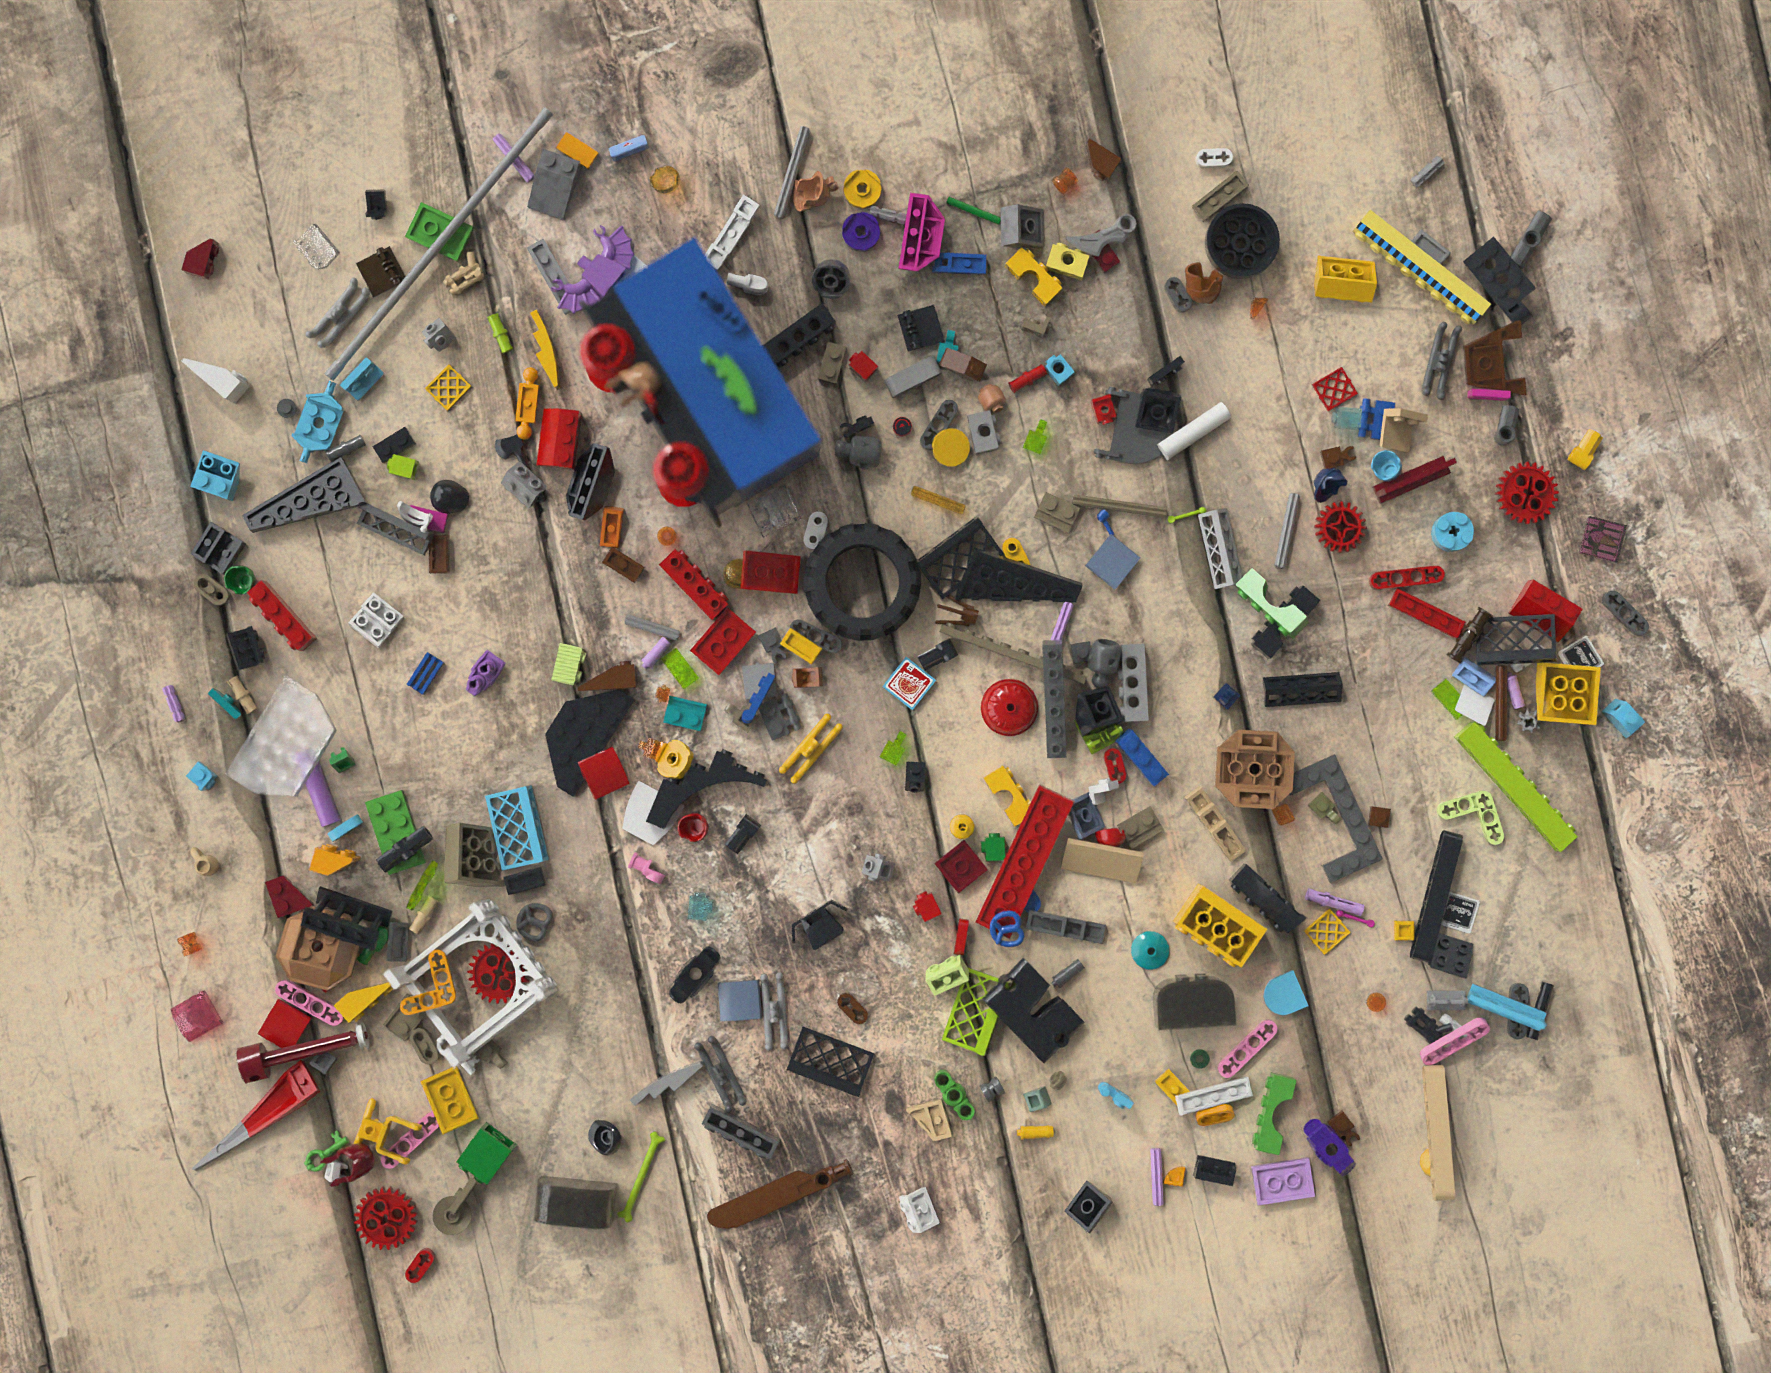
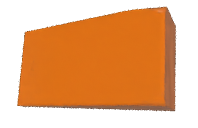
(611, 526)

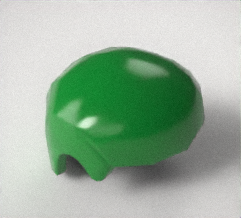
(239, 579)

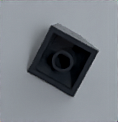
(1097, 711)

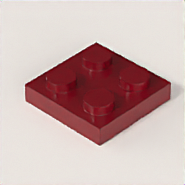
(961, 866)

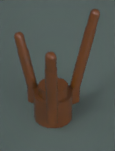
(968, 615)

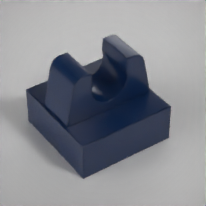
(1226, 696)

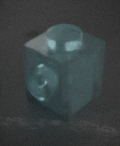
(1347, 418)
(699, 906)

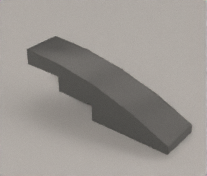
(1065, 926)

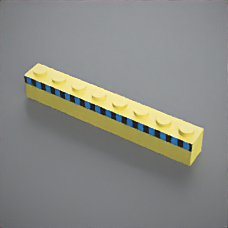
(1421, 267)

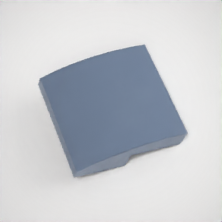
(1112, 561)
(739, 1000)

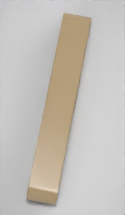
(1438, 1132)

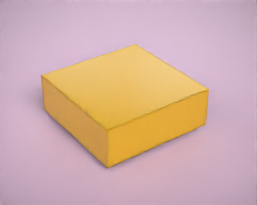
(1403, 930)

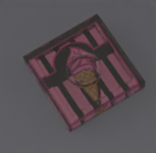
(1602, 539)

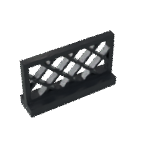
(949, 544)
(1517, 656)
(823, 1077)

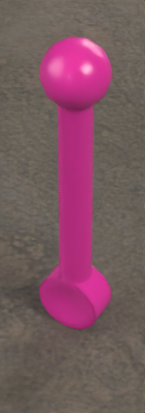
(1370, 923)

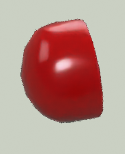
(693, 827)
(1110, 837)

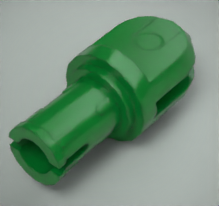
(367, 954)

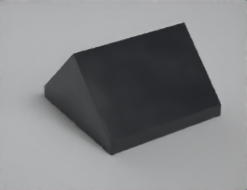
(1088, 1206)

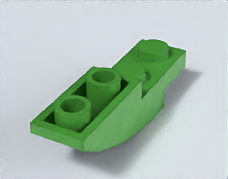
(736, 386)

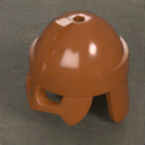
(1202, 288)

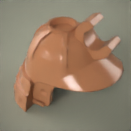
(813, 191)

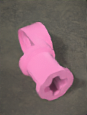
(643, 865)

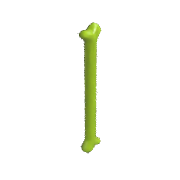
(626, 1212)

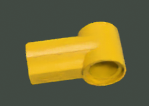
(1583, 453)

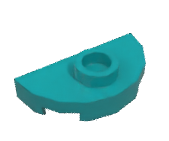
(225, 702)

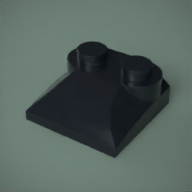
(1158, 410)

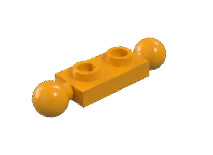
(527, 403)

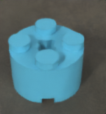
(1455, 521)

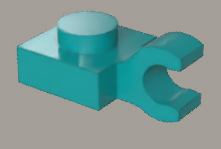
(949, 344)

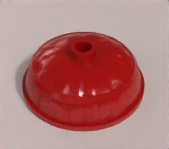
(995, 707)

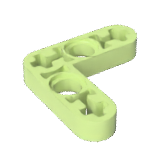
(1475, 805)

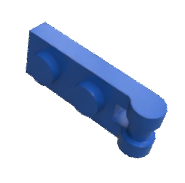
(961, 263)
(757, 698)

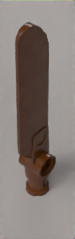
(774, 1196)

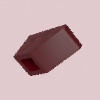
(200, 259)

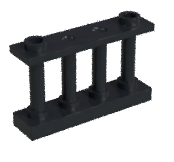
(342, 929)

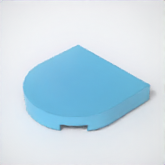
(1284, 994)

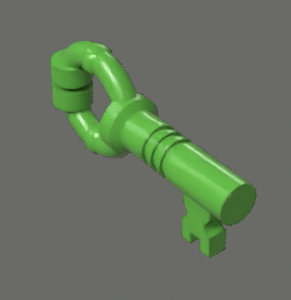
(339, 1143)

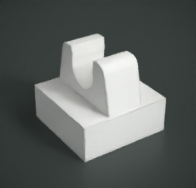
(333, 1170)

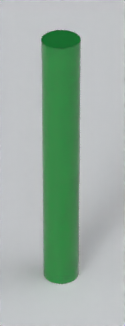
(973, 210)

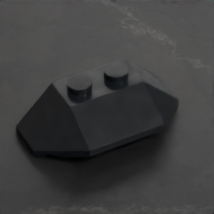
(590, 482)

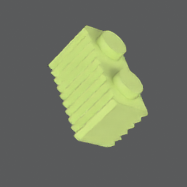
(568, 664)

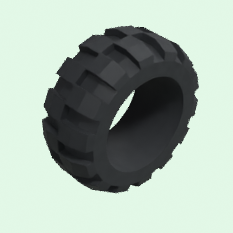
(852, 537)

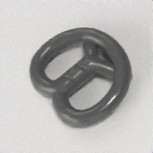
(533, 921)

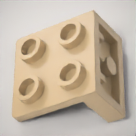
(1398, 427)

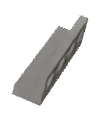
(1224, 547)

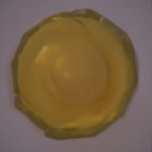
(665, 179)
(732, 573)

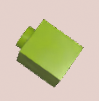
(402, 466)

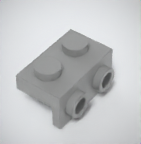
(523, 484)

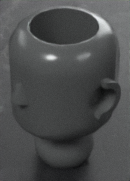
(862, 451)
(1104, 661)

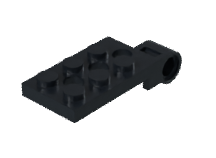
(1505, 264)

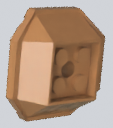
(1275, 772)
(312, 968)

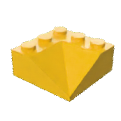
(1567, 693)

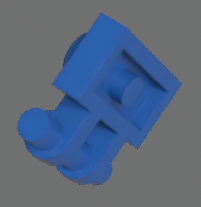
(1377, 411)

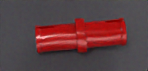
(1027, 378)

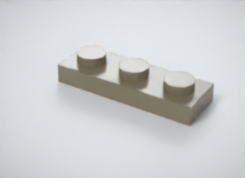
(1220, 196)

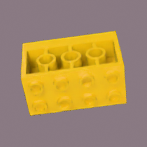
(1231, 923)

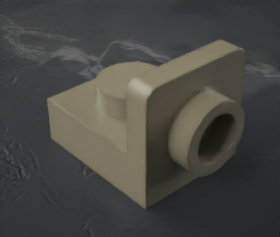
(1032, 326)

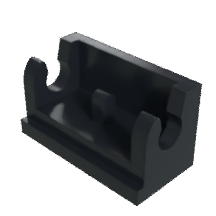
(1214, 1170)

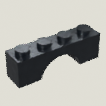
(1269, 640)

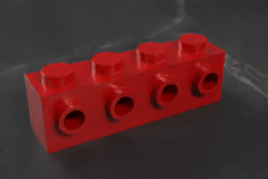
(694, 585)
(284, 618)

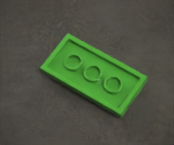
(392, 823)

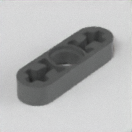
(942, 409)
(1617, 613)
(831, 637)
(1523, 997)

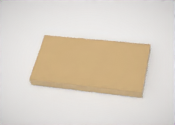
(1102, 860)

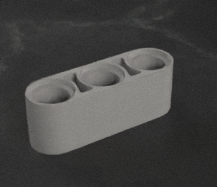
(913, 376)

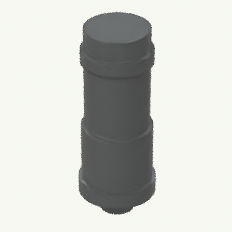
(1066, 974)

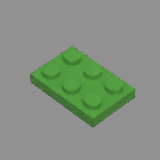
(428, 226)

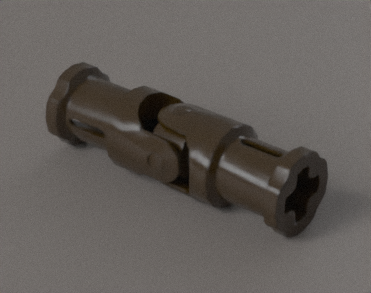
(1465, 642)

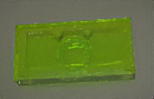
(680, 668)
(1447, 696)

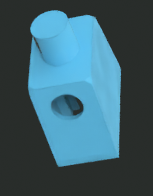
(1624, 718)

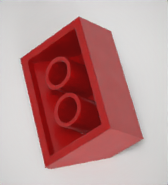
(559, 438)
(1540, 600)

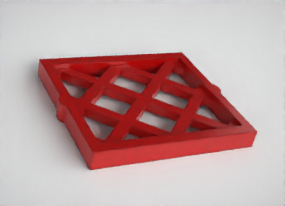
(1322, 396)

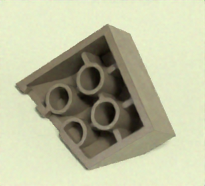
(471, 856)

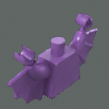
(599, 273)

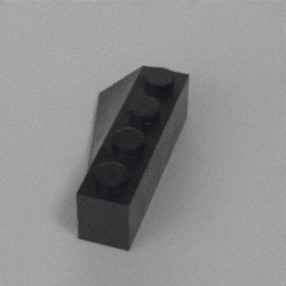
(1266, 899)

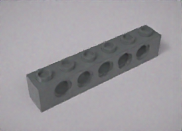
(1054, 698)

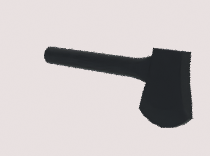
(510, 445)

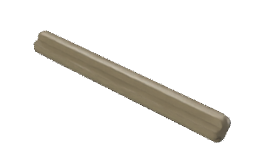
(1121, 506)

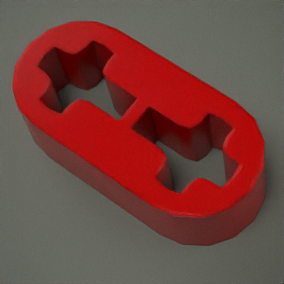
(1119, 764)
(961, 936)
(423, 1267)

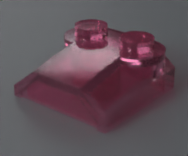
(196, 1016)

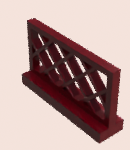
(1413, 479)

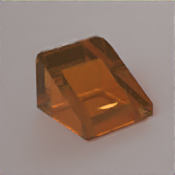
(1256, 306)
(1283, 814)

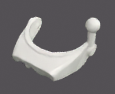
(405, 510)

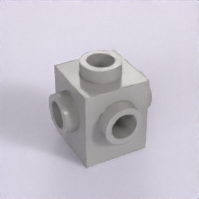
(438, 335)
(878, 868)

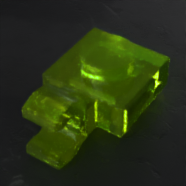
(1035, 440)
(893, 751)

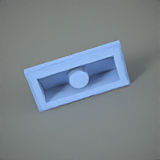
(628, 148)
(1474, 676)

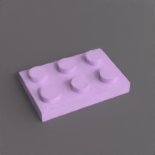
(1283, 1181)

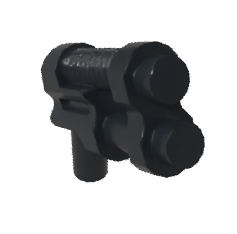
(1431, 1030)

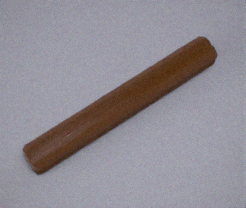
(1501, 703)

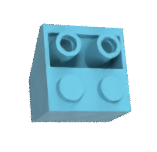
(217, 475)

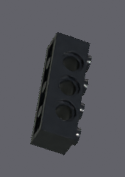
(818, 314)

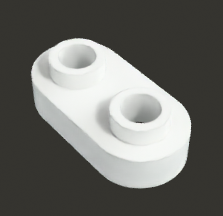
(815, 530)

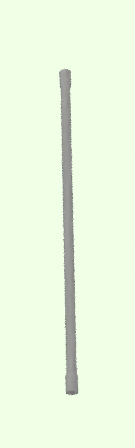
(538, 123)

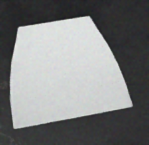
(638, 811)

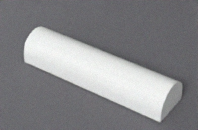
(1194, 430)

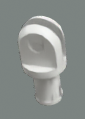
(750, 283)

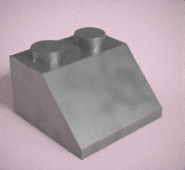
(1022, 227)

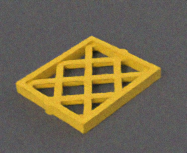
(448, 387)
(1335, 941)

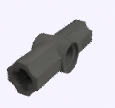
(1536, 230)

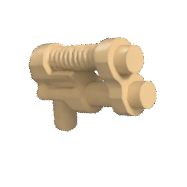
(471, 272)

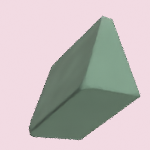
(1037, 1099)

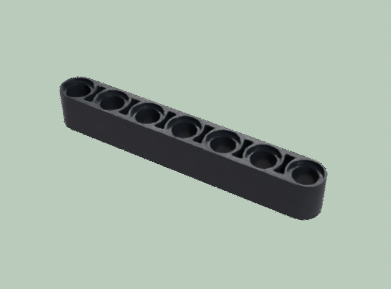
(1436, 896)

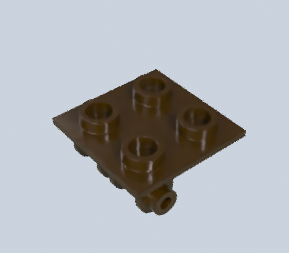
(381, 271)

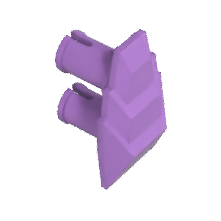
(484, 673)

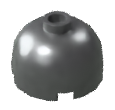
(831, 278)

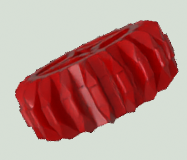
(1340, 519)

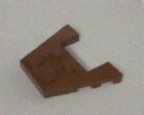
(1486, 363)

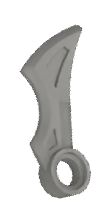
(1095, 242)

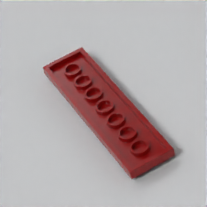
(1026, 857)

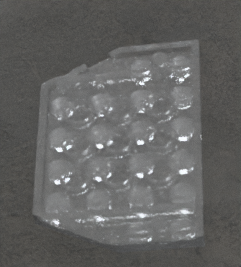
(284, 742)

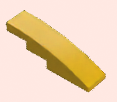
(547, 356)

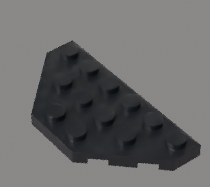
(582, 731)

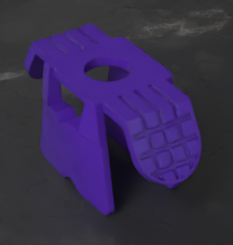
(1321, 1136)

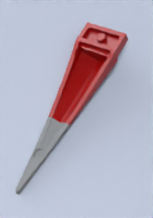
(285, 1097)

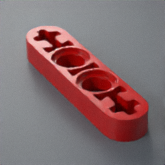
(1406, 577)

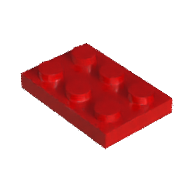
(770, 572)
(723, 641)

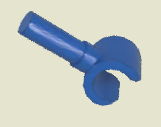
(1102, 516)

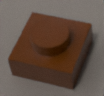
(1379, 816)

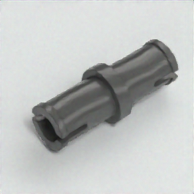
(345, 448)

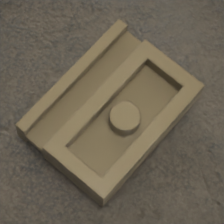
(1057, 512)
(1140, 827)
(404, 1024)

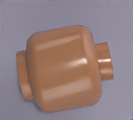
(992, 398)

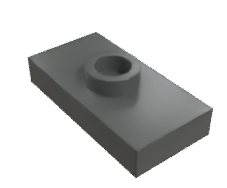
(398, 942)

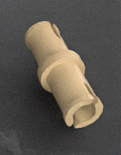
(242, 695)
(423, 915)

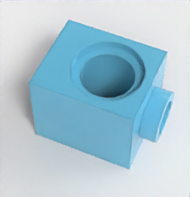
(1061, 377)

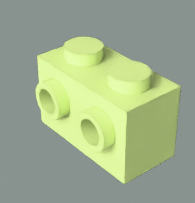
(947, 974)

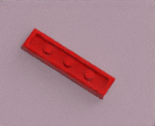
(1426, 613)

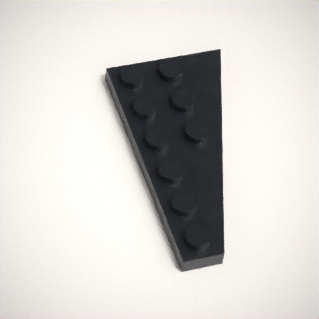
(1009, 580)

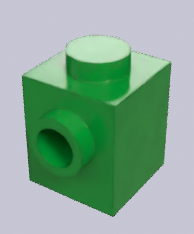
(993, 847)

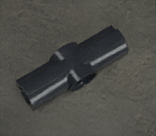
(404, 849)

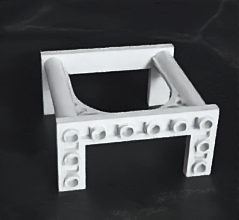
(540, 988)

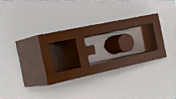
(617, 677)

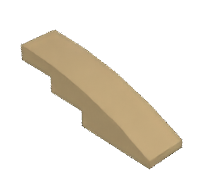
(1215, 823)

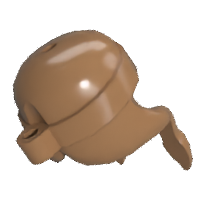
(640, 377)

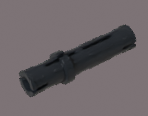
(1541, 1004)

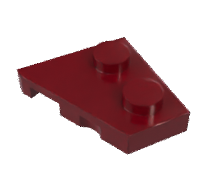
(286, 897)

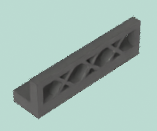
(403, 525)

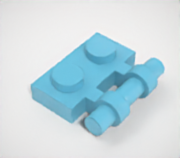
(1119, 1098)

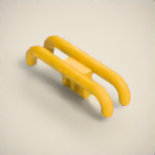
(811, 748)

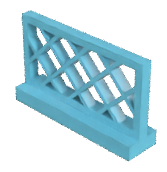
(532, 822)
(1506, 1007)

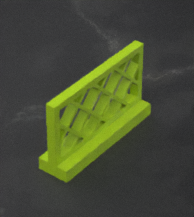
(989, 1022)

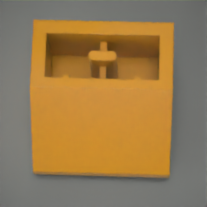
(329, 860)

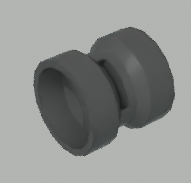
(992, 1089)

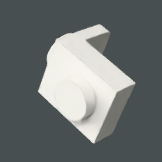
(1097, 791)

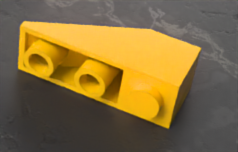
(358, 1000)

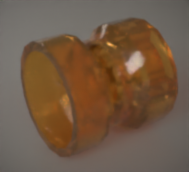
(1064, 180)
(189, 944)

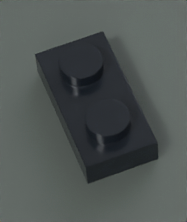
(1173, 367)
(394, 444)

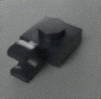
(862, 424)

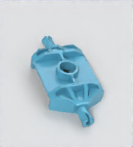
(318, 406)

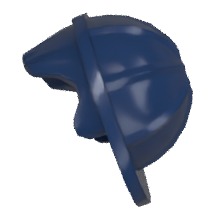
(1327, 484)

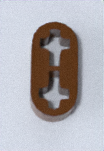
(849, 1011)

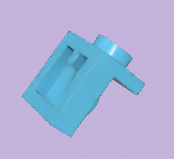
(202, 776)

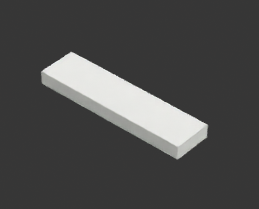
(1213, 1095)

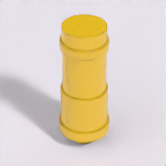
(1033, 1132)

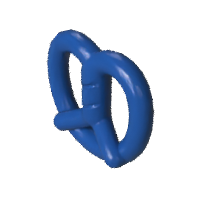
(1006, 929)

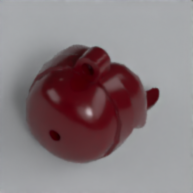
(362, 1163)

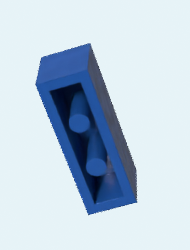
(1141, 757)

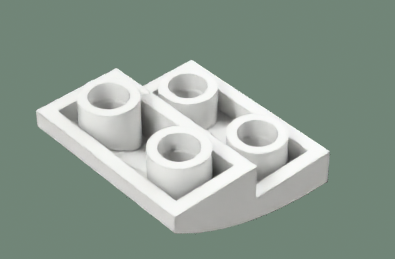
(375, 620)

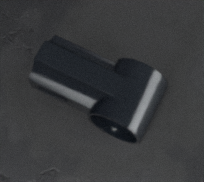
(941, 653)
(745, 830)

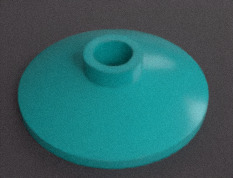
(1143, 943)

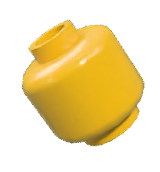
(960, 819)

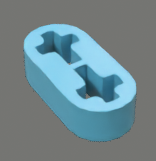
(345, 828)

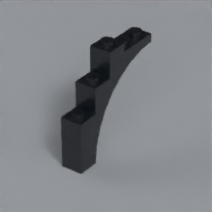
(672, 794)

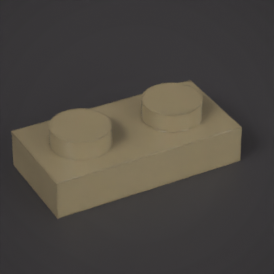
(832, 363)

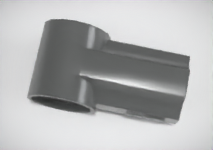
(1506, 423)

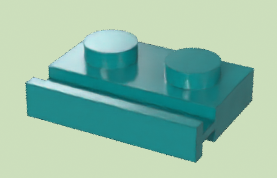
(685, 713)

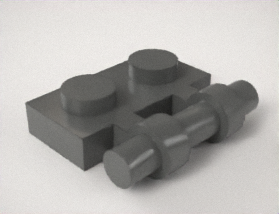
(773, 717)

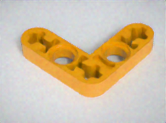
(436, 994)

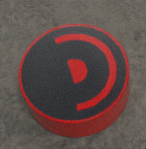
(902, 426)

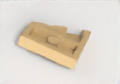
(932, 1118)

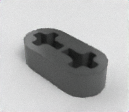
(1181, 292)

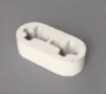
(1214, 163)

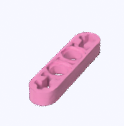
(308, 1005)
(1453, 1039)
(1244, 1045)
(411, 1139)

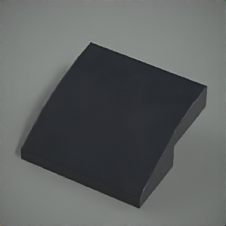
(218, 548)

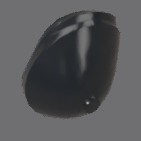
(449, 497)
(604, 1137)

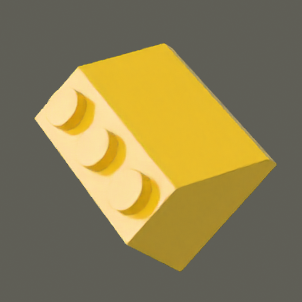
(1345, 279)

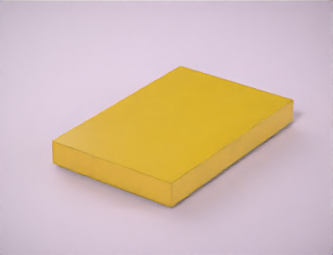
(449, 1100)

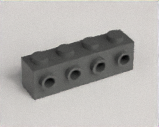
(740, 1131)

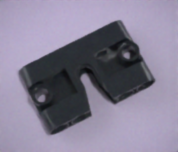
(1014, 1009)

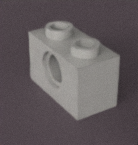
(980, 443)

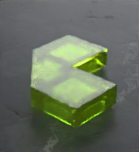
(419, 890)

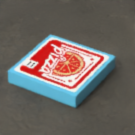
(909, 683)

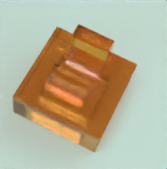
(650, 748)

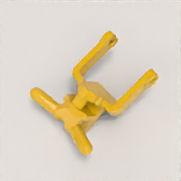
(378, 1131)

